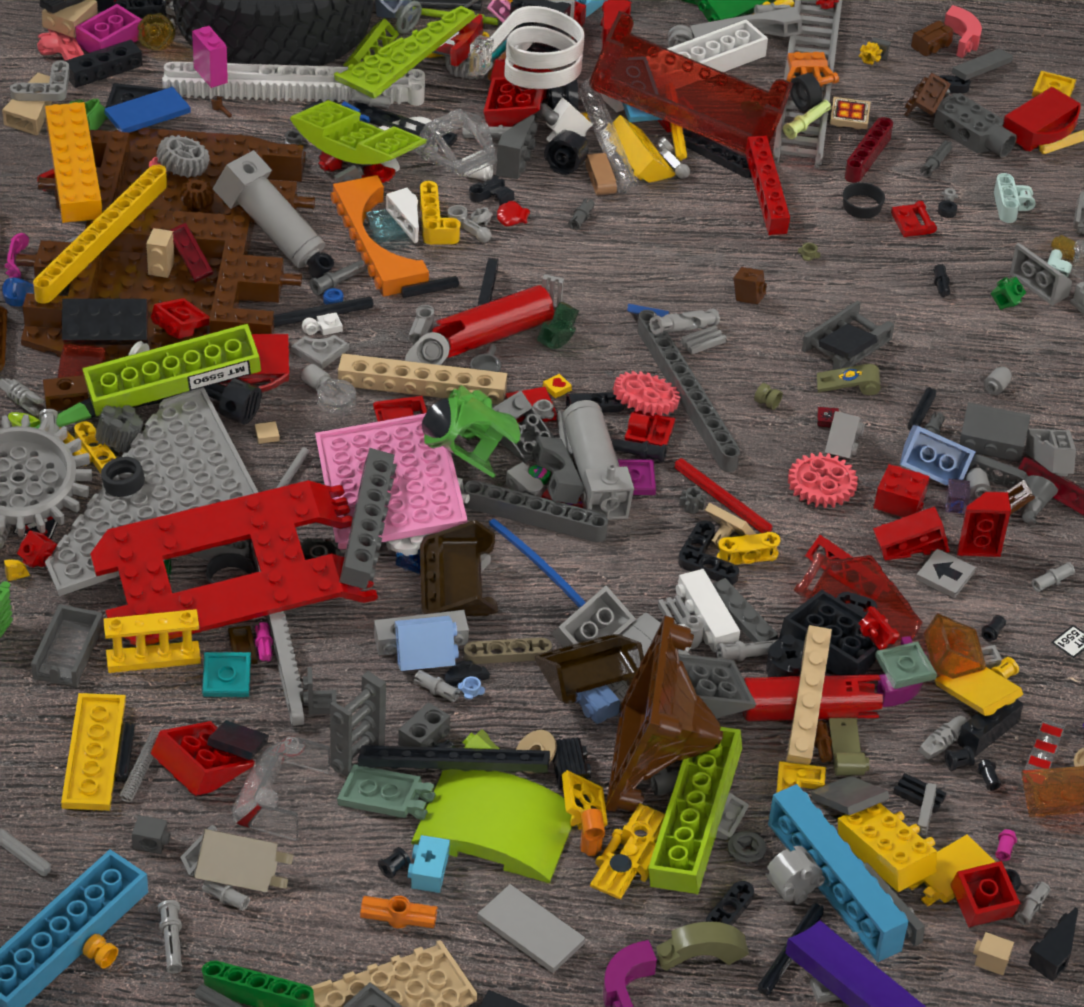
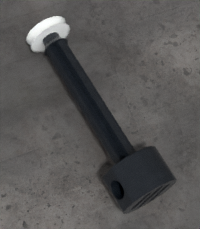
(237, 400)

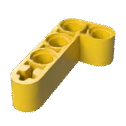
(436, 229)

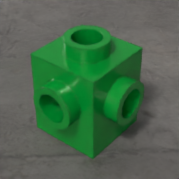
(1008, 292)

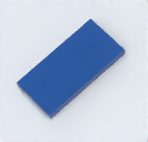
(147, 110)

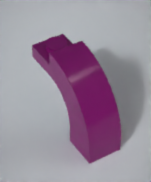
(897, 696)
(625, 966)

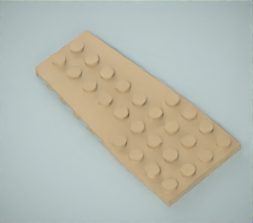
(416, 980)

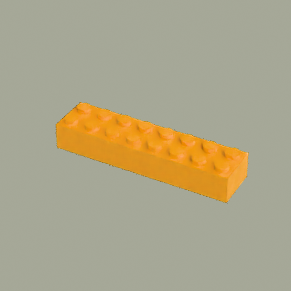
(73, 162)

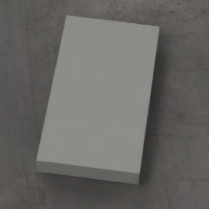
(531, 928)

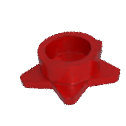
(826, 4)

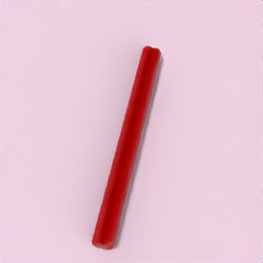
(723, 496)

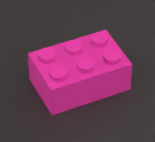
(107, 29)

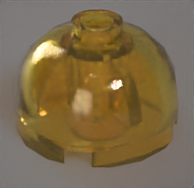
(156, 32)

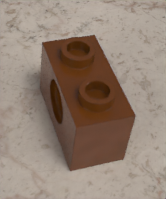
(64, 392)

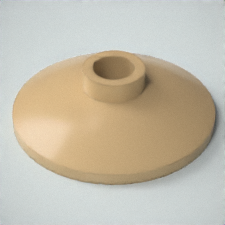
(539, 740)

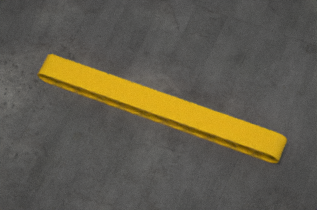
(99, 234)

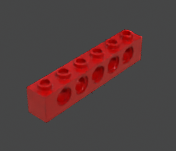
(767, 185)

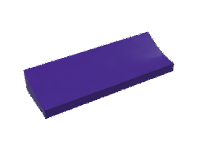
(846, 970)

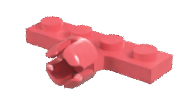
(56, 42)

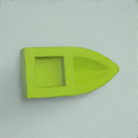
(16, 417)

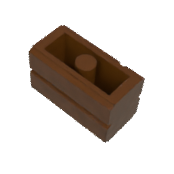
(932, 38)

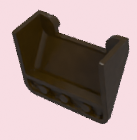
(453, 570)
(590, 665)

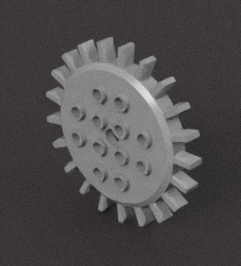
(35, 503)

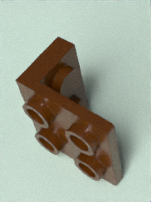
(927, 94)

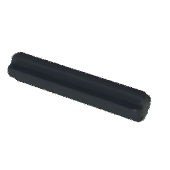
(430, 286)
(922, 408)
(124, 752)

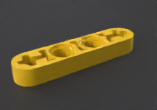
(101, 450)

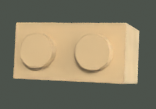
(160, 252)

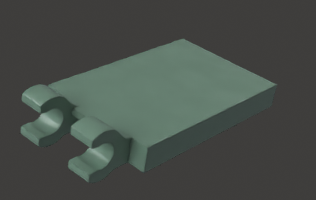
(385, 792)

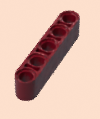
(868, 149)

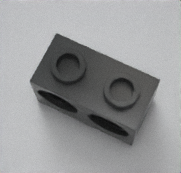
(425, 727)

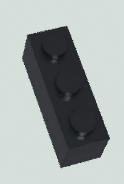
(984, 730)

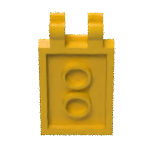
(955, 857)

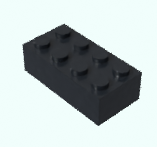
(104, 321)

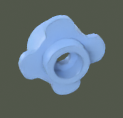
(471, 687)

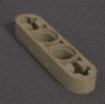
(506, 647)

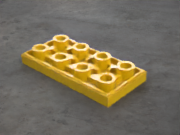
(981, 690)

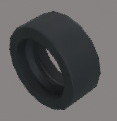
(813, 90)
(123, 487)

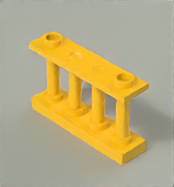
(152, 656)

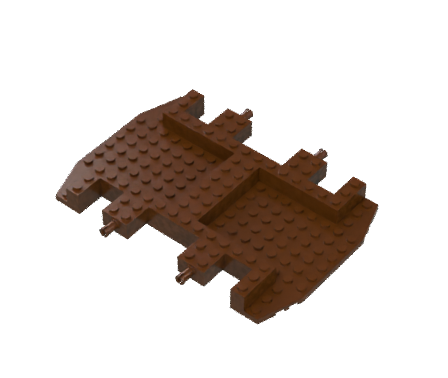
(218, 230)

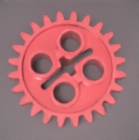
(646, 393)
(822, 480)

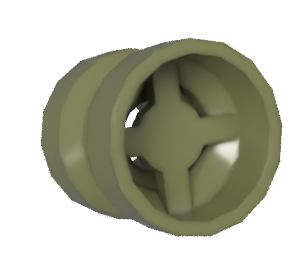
(768, 396)

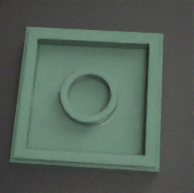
(906, 665)

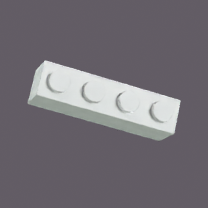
(704, 601)

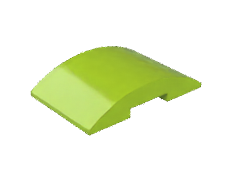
(345, 137)
(499, 820)

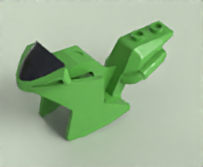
(468, 416)

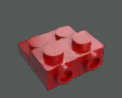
(178, 317)

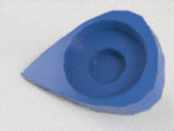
(15, 290)

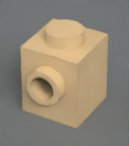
(993, 953)

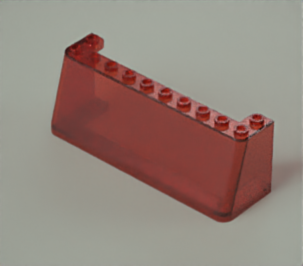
(685, 89)

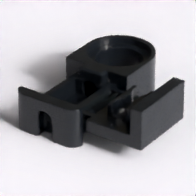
(495, 186)

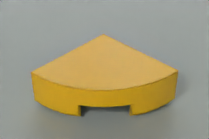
(15, 570)

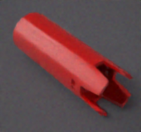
(496, 319)
(841, 697)

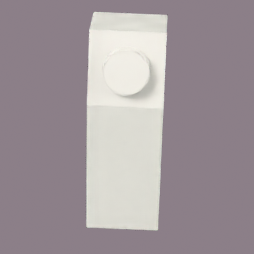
(403, 208)

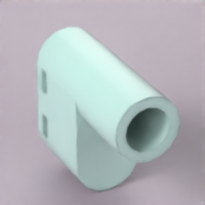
(1055, 261)

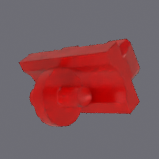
(877, 628)

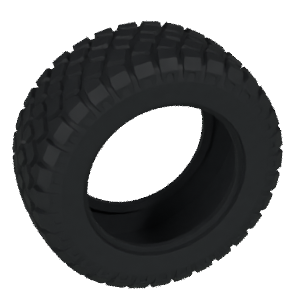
(279, 29)

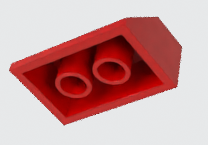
(985, 525)

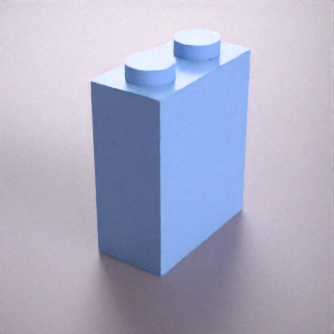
(426, 643)

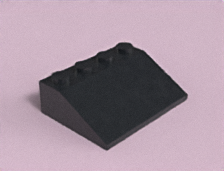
(848, 649)

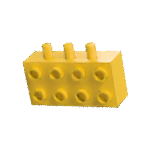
(889, 845)

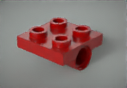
(649, 428)

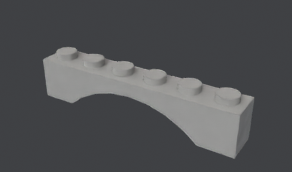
(777, 22)

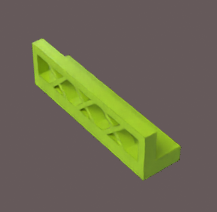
(370, 42)

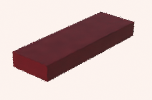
(191, 253)

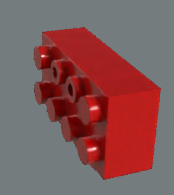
(1043, 119)
(274, 361)

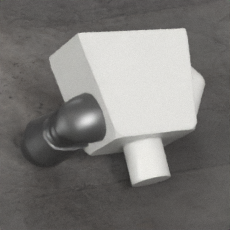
(564, 118)

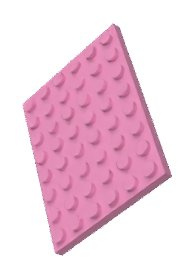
(425, 480)

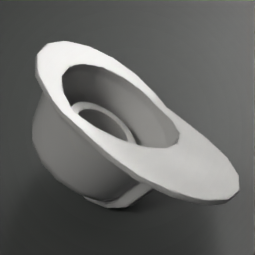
(429, 349)

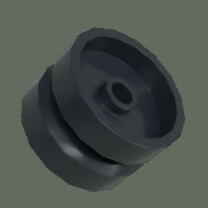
(568, 92)

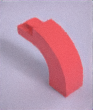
(966, 26)

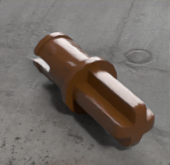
(823, 742)

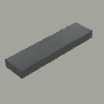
(982, 64)

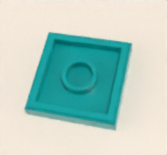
(226, 674)

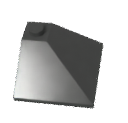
(718, 684)

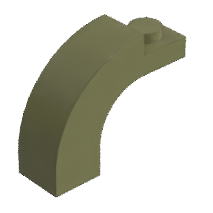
(702, 939)

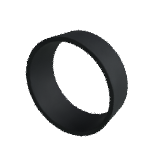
(864, 189)
(229, 560)

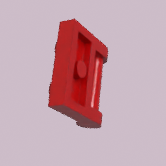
(908, 222)

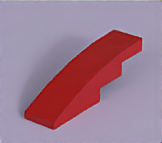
(467, 35)

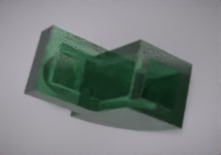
(561, 328)

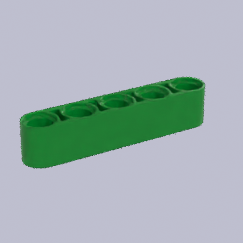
(255, 987)

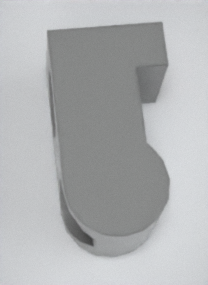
(521, 481)

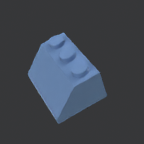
(935, 456)

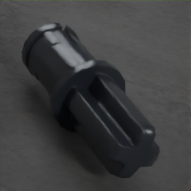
(941, 280)

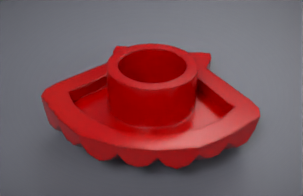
(384, 173)
(512, 213)

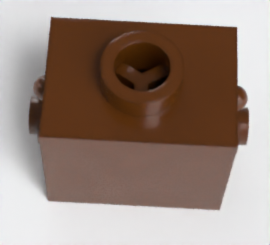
(749, 285)

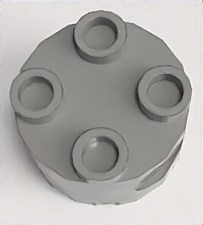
(794, 874)

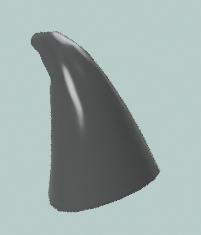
(1043, 491)

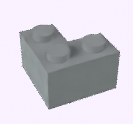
(843, 435)

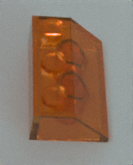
(953, 647)
(1054, 791)

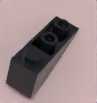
(1054, 951)

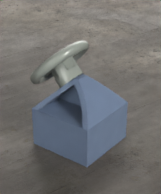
(402, 11)

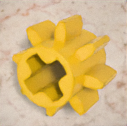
(870, 53)

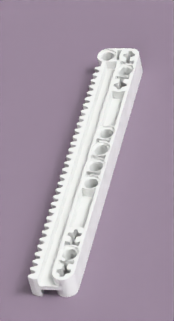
(285, 83)

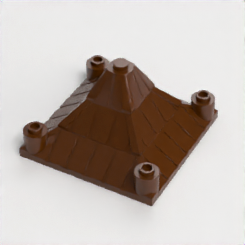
(658, 719)

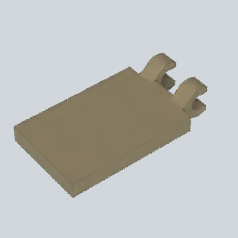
(240, 861)

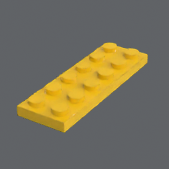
(93, 752)

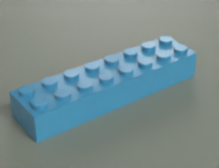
(847, 881)
(64, 926)

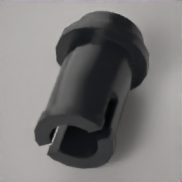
(991, 631)
(987, 770)

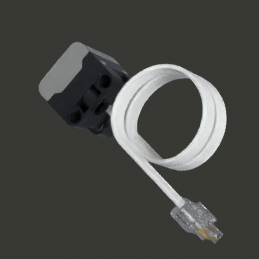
(537, 41)

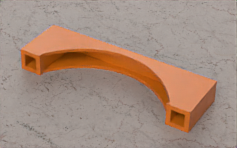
(389, 270)

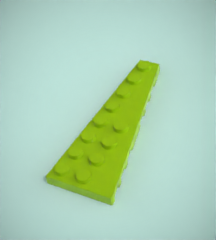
(399, 57)

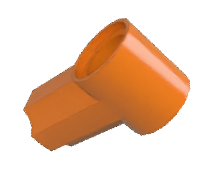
(592, 832)

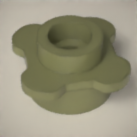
(809, 251)

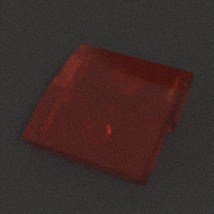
(78, 357)

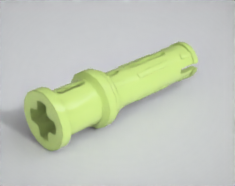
(802, 121)

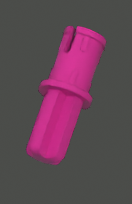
(264, 641)

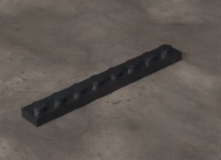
(454, 758)

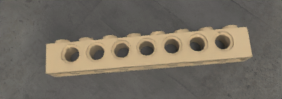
(419, 377)

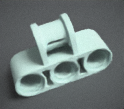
(1011, 198)

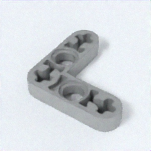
(50, 91)

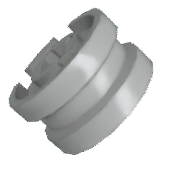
(679, 33)

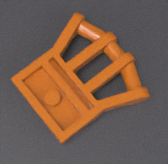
(811, 63)

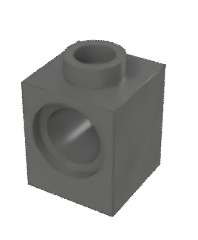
(150, 834)

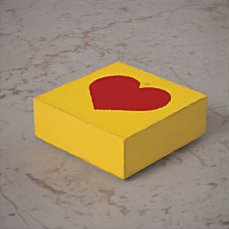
(557, 386)

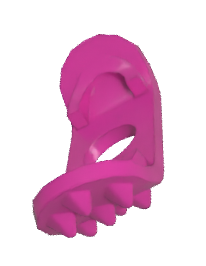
(17, 244)

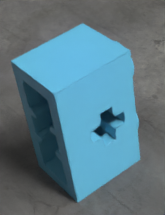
(429, 864)

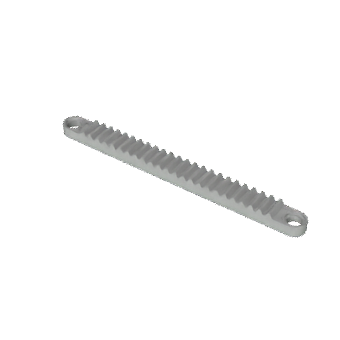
(286, 661)

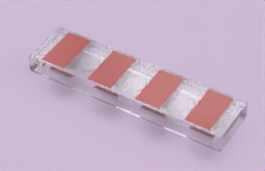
(1044, 747)

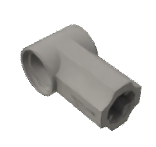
(422, 324)

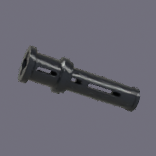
(644, 450)

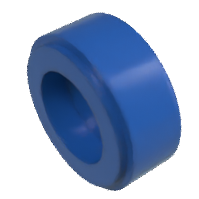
(333, 296)

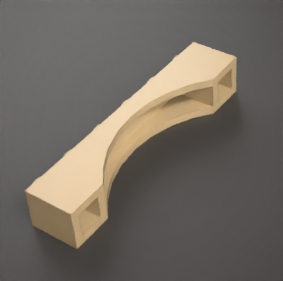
(809, 695)

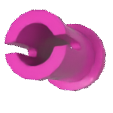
(1007, 839)

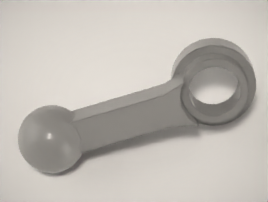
(681, 170)
(459, 212)

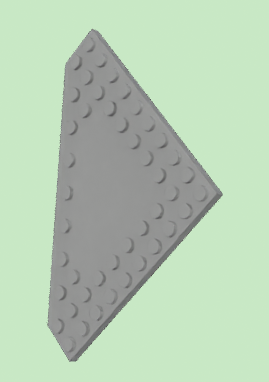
(185, 466)

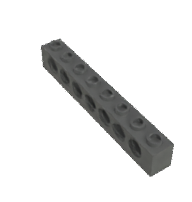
(367, 519)

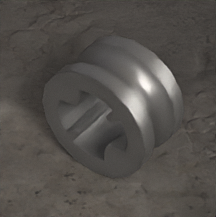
(293, 137)

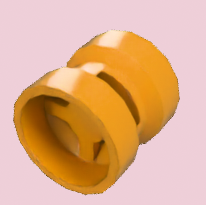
(98, 949)

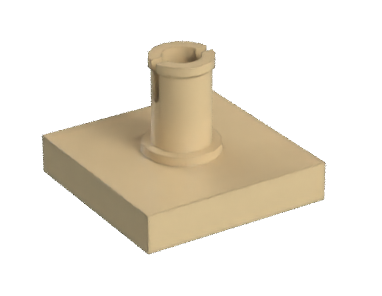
(728, 523)

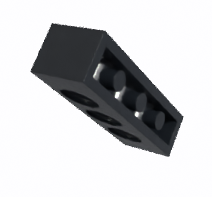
(104, 63)

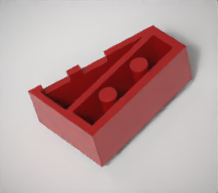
(912, 535)

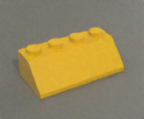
(641, 152)

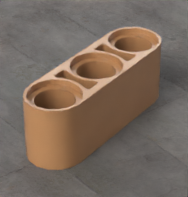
(601, 174)

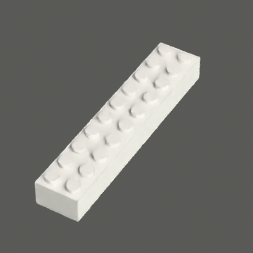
(719, 49)

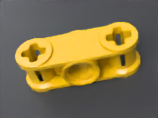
(749, 548)

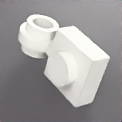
(326, 323)

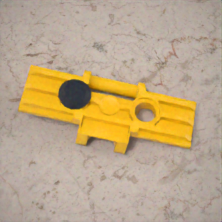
(619, 870)

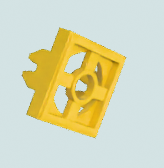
(576, 787)

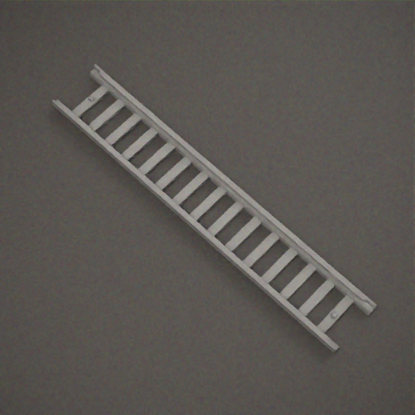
(830, 54)

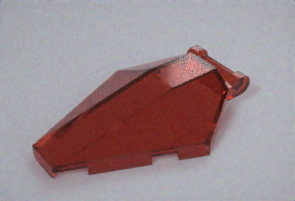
(865, 578)

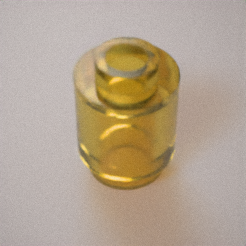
(1065, 245)

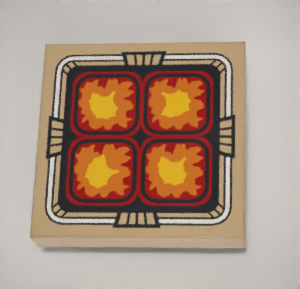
(850, 113)

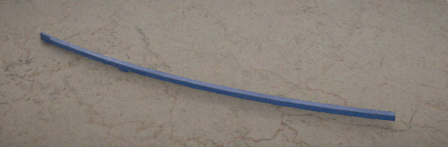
(549, 571)

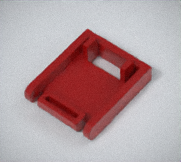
(398, 408)

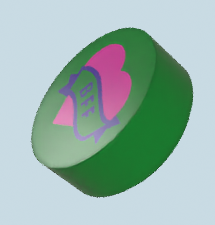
(541, 473)

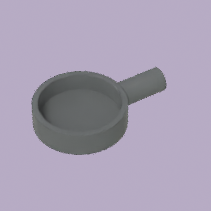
(486, 361)

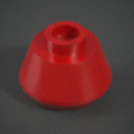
(329, 163)

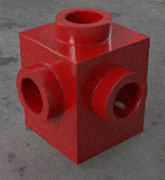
(36, 549)

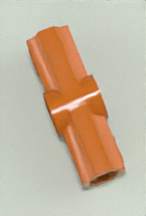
(398, 912)

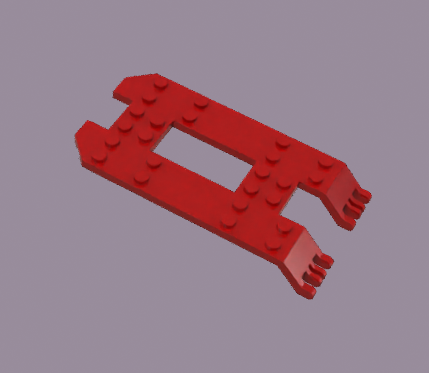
(266, 519)

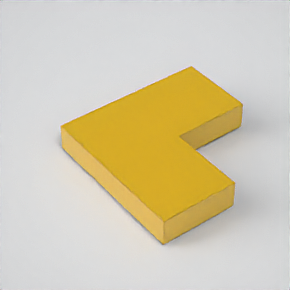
(804, 775)

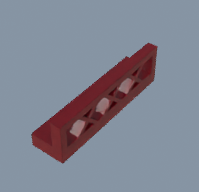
(1068, 492)

